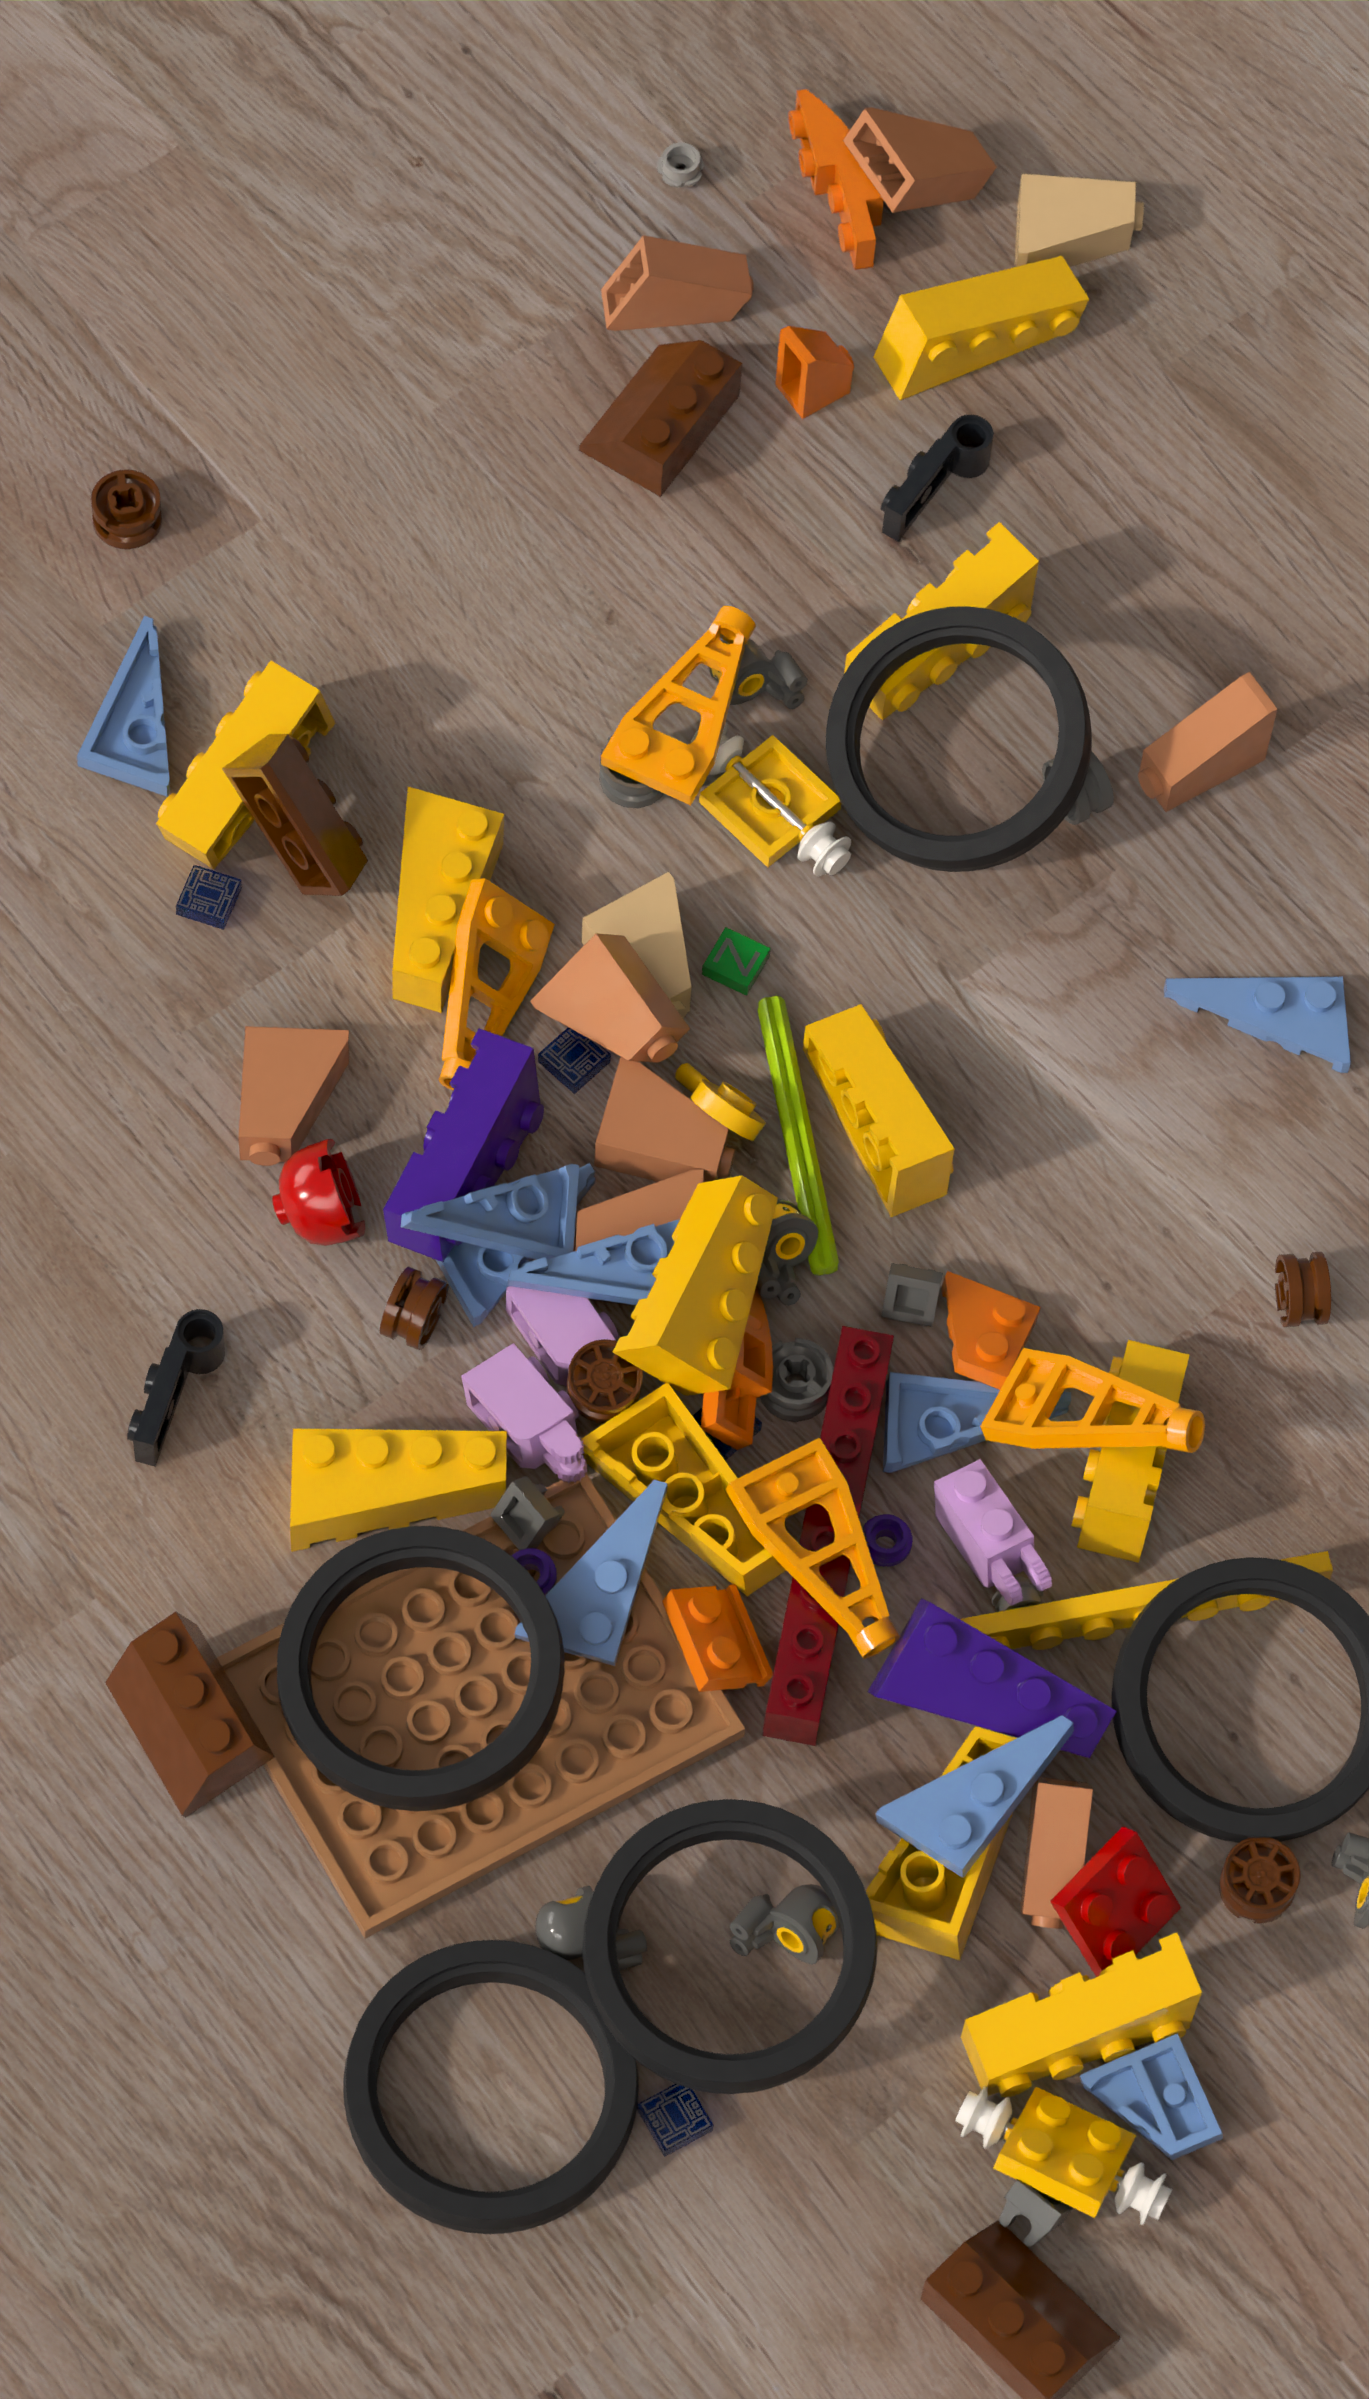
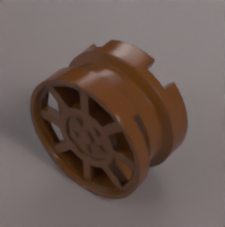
(126, 507)
(1303, 1289)
(413, 1308)
(602, 1381)
(1259, 1880)

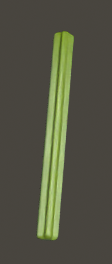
(797, 1130)

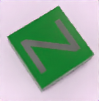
(736, 961)

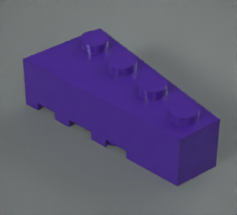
(475, 1139)
(978, 1681)

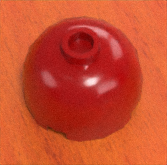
(318, 1196)

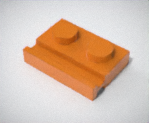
(717, 1638)

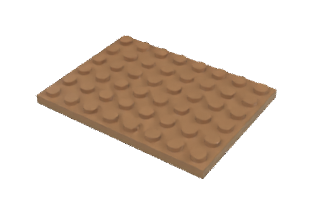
(431, 1674)

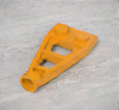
(662, 760)
(512, 930)
(1035, 1386)
(790, 1486)

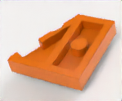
(986, 1329)

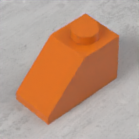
(812, 369)

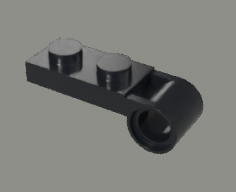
(931, 470)
(166, 1381)

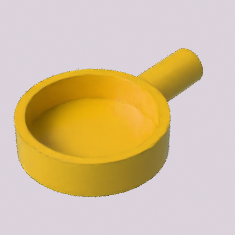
(722, 1102)

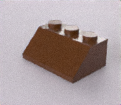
(665, 413)
(298, 815)
(186, 1713)
(1017, 2314)

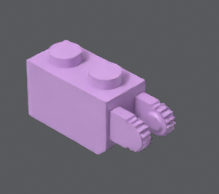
(556, 1326)
(539, 1422)
(988, 1531)

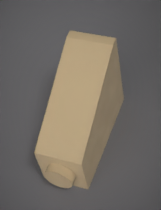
(1074, 218)
(654, 929)

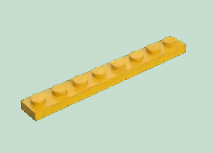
(1103, 1613)

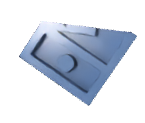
(1157, 2097)

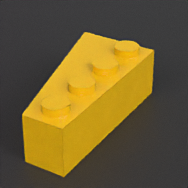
(976, 323)
(994, 579)
(207, 811)
(441, 853)
(387, 1478)
(1128, 1478)
(925, 1901)
(1083, 2020)

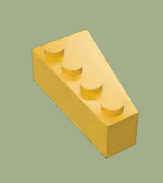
(880, 1110)
(704, 1289)
(666, 1444)

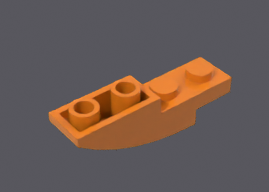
(838, 173)
(731, 1412)

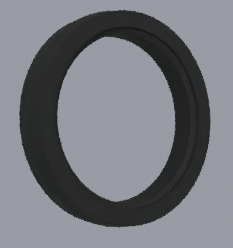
(894, 649)
(388, 1553)
(1132, 1720)
(745, 1822)
(463, 2208)

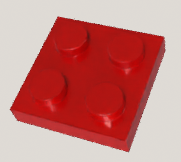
(1115, 1901)

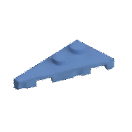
(129, 728)
(1285, 1010)
(519, 1218)
(604, 1270)
(482, 1274)
(936, 1417)
(600, 1589)
(967, 1807)

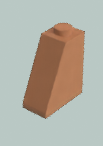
(918, 160)
(675, 286)
(1209, 744)
(614, 1001)
(286, 1087)
(658, 1130)
(639, 1208)
(1054, 1845)

